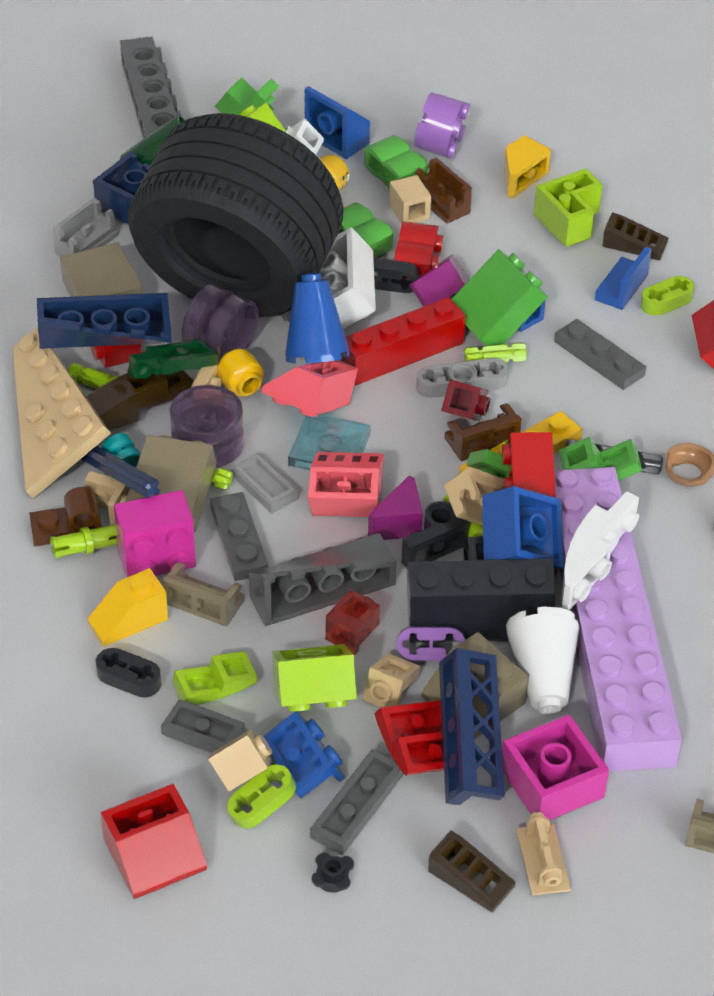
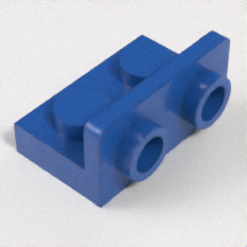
(300, 749)

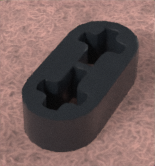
(392, 274)
(128, 672)

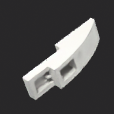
(591, 547)

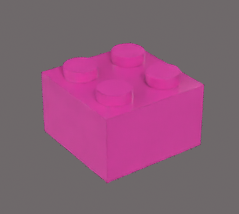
(155, 533)
(554, 768)

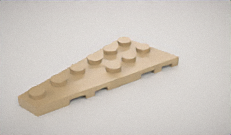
(53, 415)

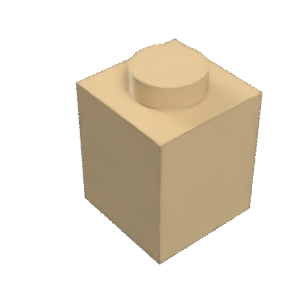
(410, 199)
(241, 759)

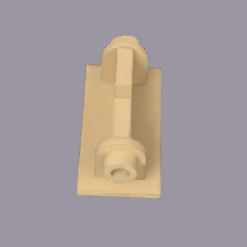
(542, 856)

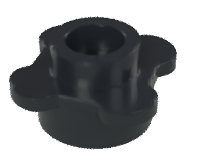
(331, 881)

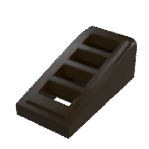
(632, 237)
(466, 853)

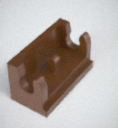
(448, 191)
(483, 434)

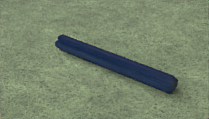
(122, 472)

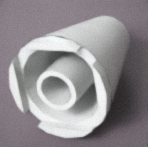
(546, 652)

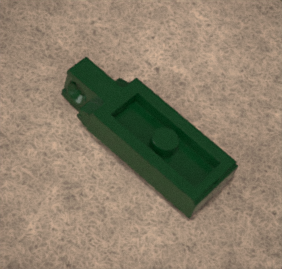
(172, 358)

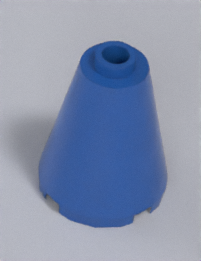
(315, 323)

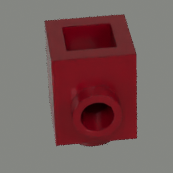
(466, 400)

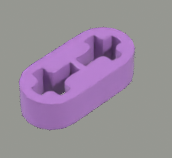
(430, 634)

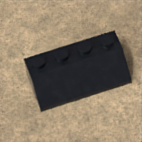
(477, 594)

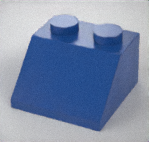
(340, 127)
(522, 526)

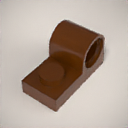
(78, 512)

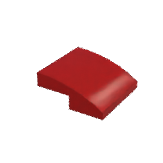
(413, 736)

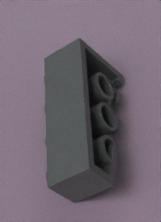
(321, 578)

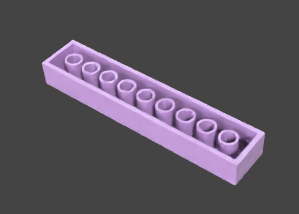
(618, 641)

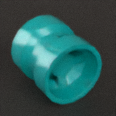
(123, 448)

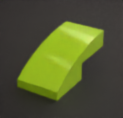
(222, 678)

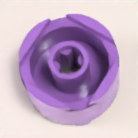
(441, 125)

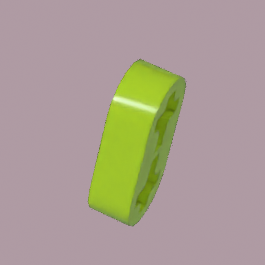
(667, 295)
(261, 796)

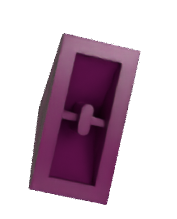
(440, 281)
(398, 513)

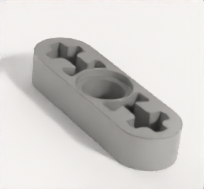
(483, 367)

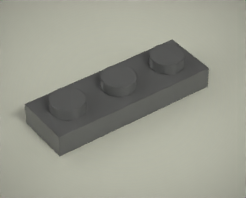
(600, 354)
(238, 535)
(356, 802)

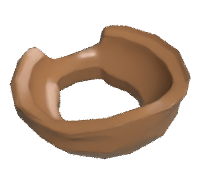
(690, 454)

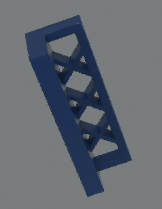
(458, 727)

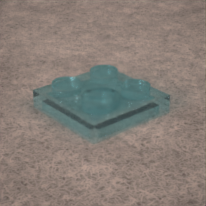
(326, 435)

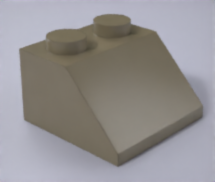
(511, 680)

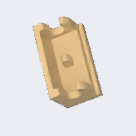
(466, 493)

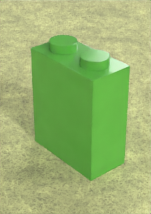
(499, 298)

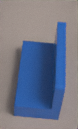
(624, 280)

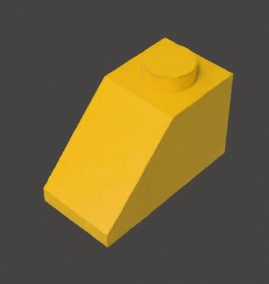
(525, 164)
(129, 608)

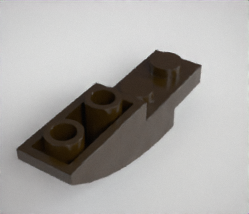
(124, 396)

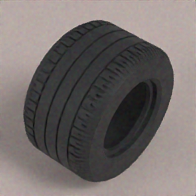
(235, 210)

